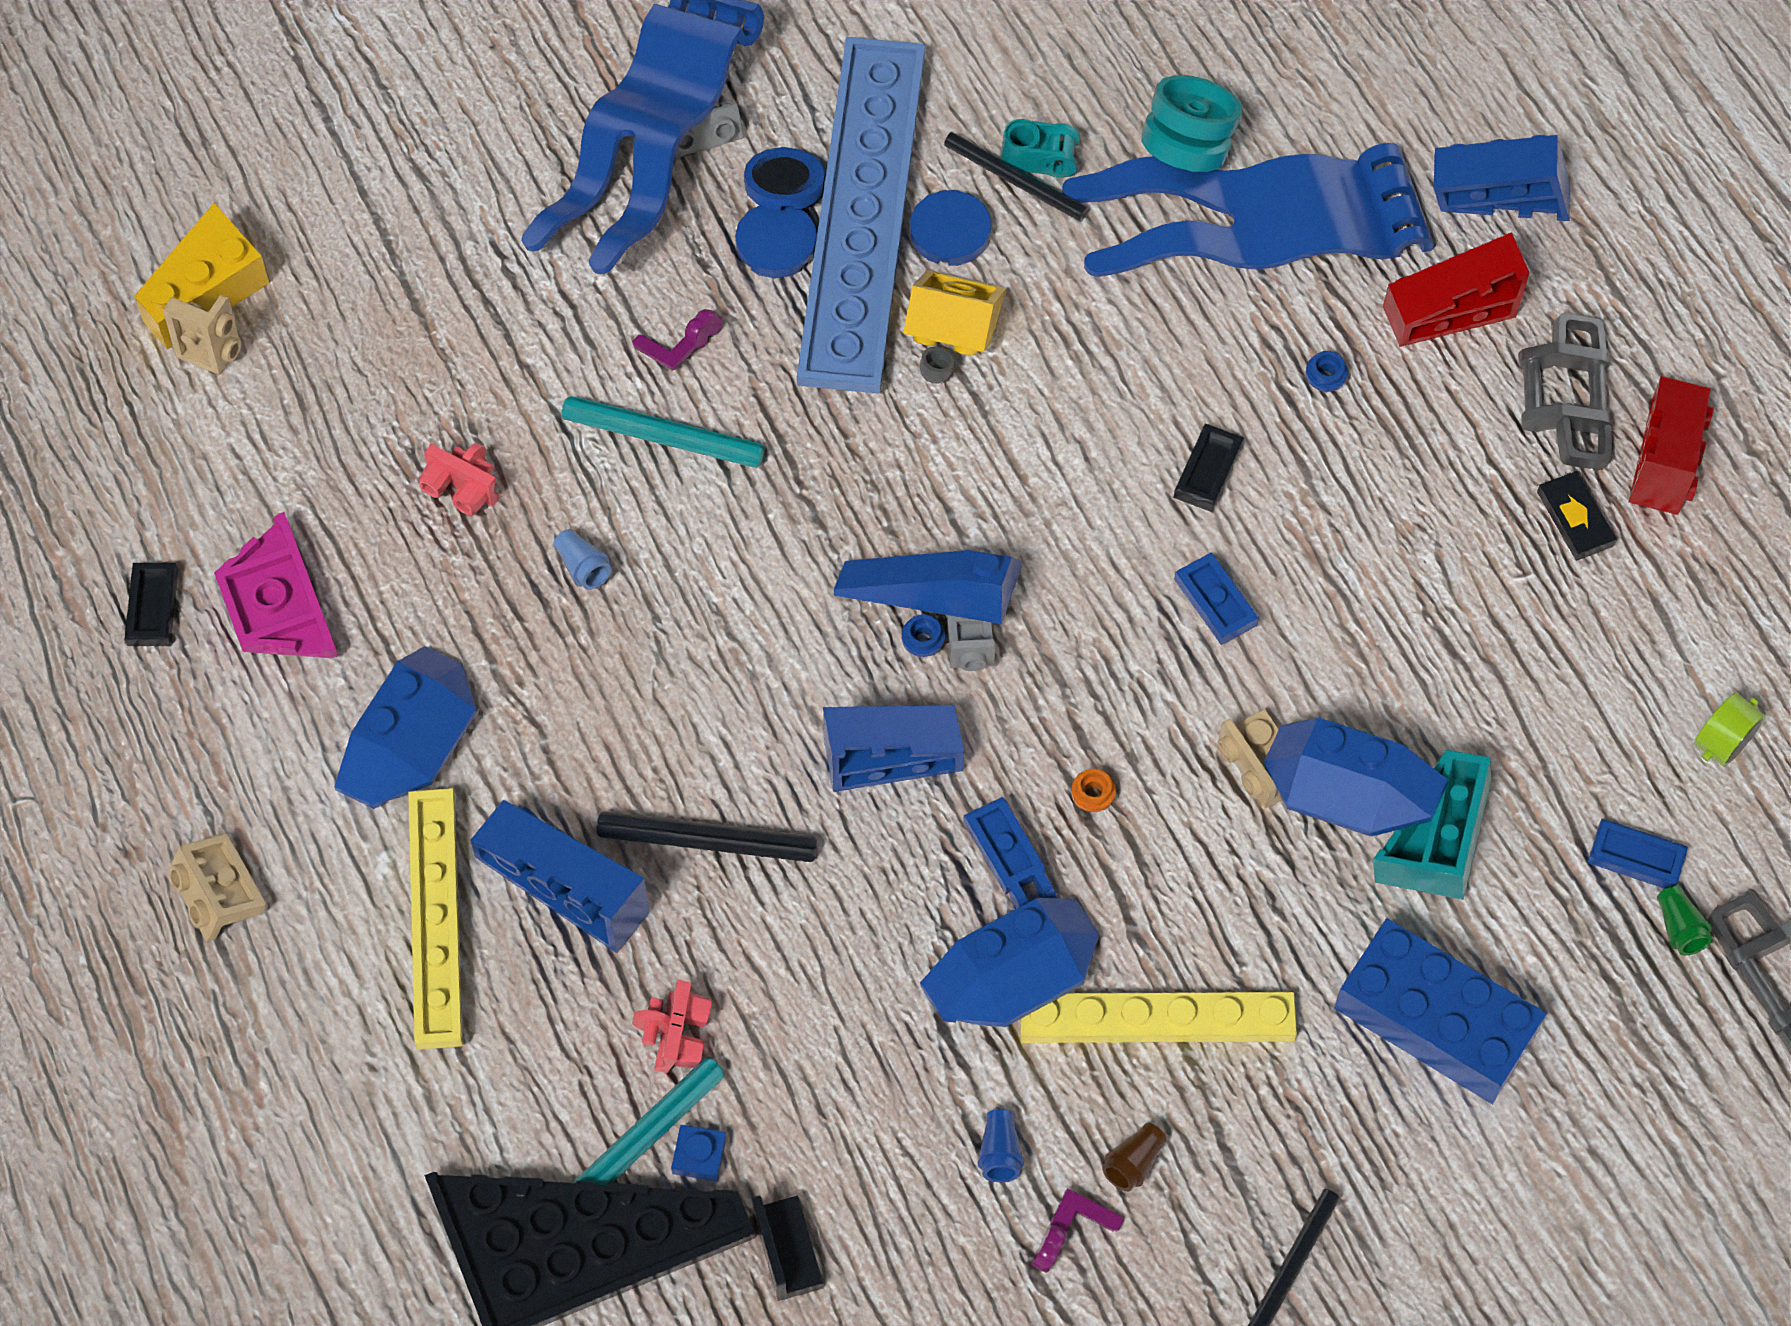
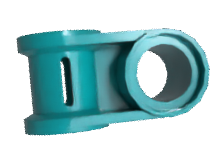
(1040, 147)

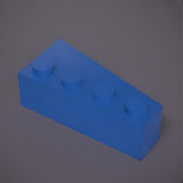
(563, 874)

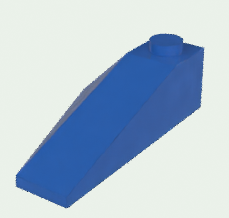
(944, 583)

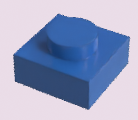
(699, 1153)

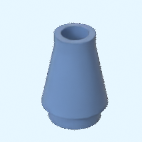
(583, 561)

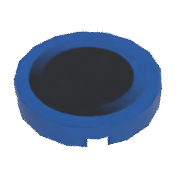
(784, 178)

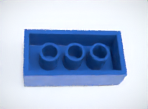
(1439, 1010)

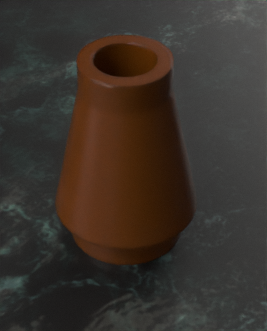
(1132, 1159)

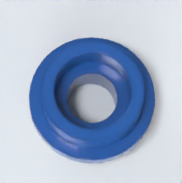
(1329, 362)
(923, 625)

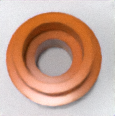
(1093, 779)

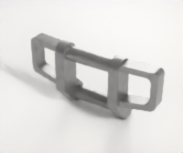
(1566, 416)
(1745, 957)

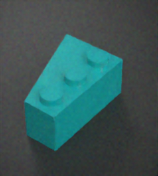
(1440, 853)

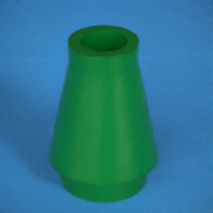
(1684, 923)

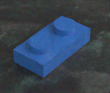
(1216, 598)

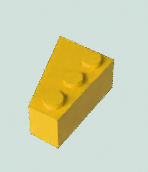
(204, 265)

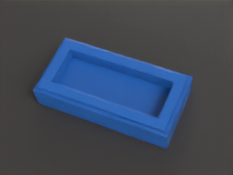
(1637, 854)

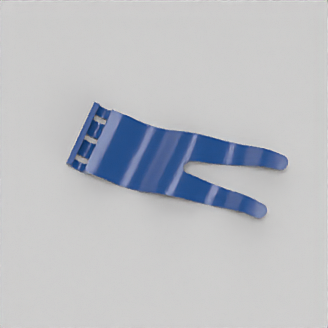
(666, 92)
(1278, 209)

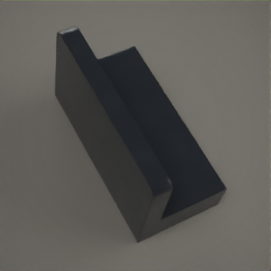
(787, 1247)

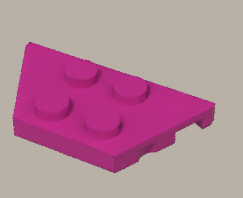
(274, 598)

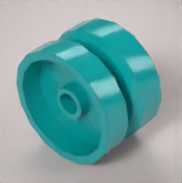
(1191, 123)

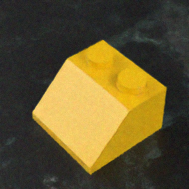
(953, 312)

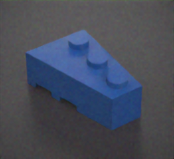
(1503, 175)
(890, 744)

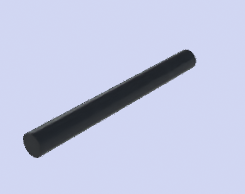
(1016, 176)
(1295, 1259)

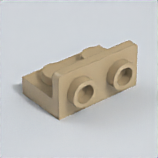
(203, 336)
(1247, 747)
(214, 884)

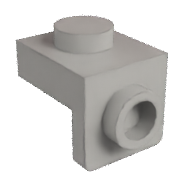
(970, 643)

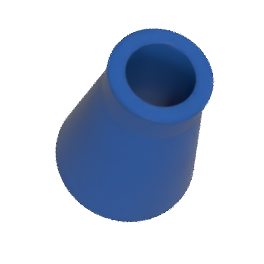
(1000, 1149)

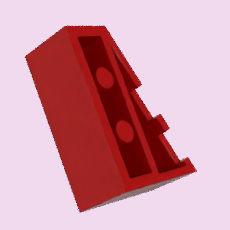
(1458, 293)
(1672, 446)

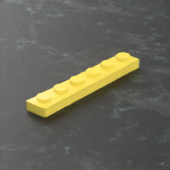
(435, 919)
(1163, 1018)

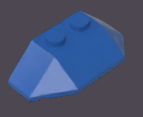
(407, 729)
(1352, 777)
(1014, 964)

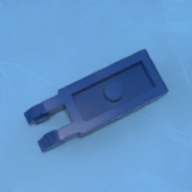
(1008, 851)

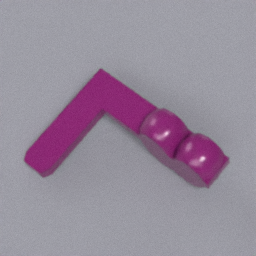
(696, 336)
(1056, 1232)

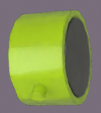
(1729, 729)

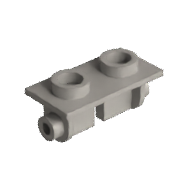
(718, 128)

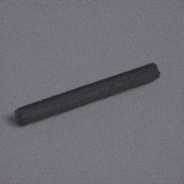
(706, 836)

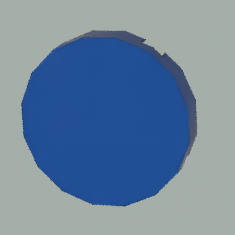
(950, 227)
(775, 241)

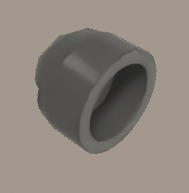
(936, 364)

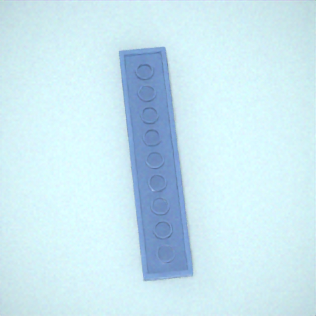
(861, 216)

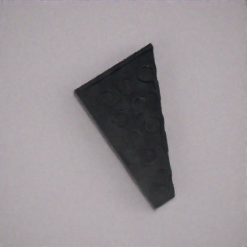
(559, 1247)

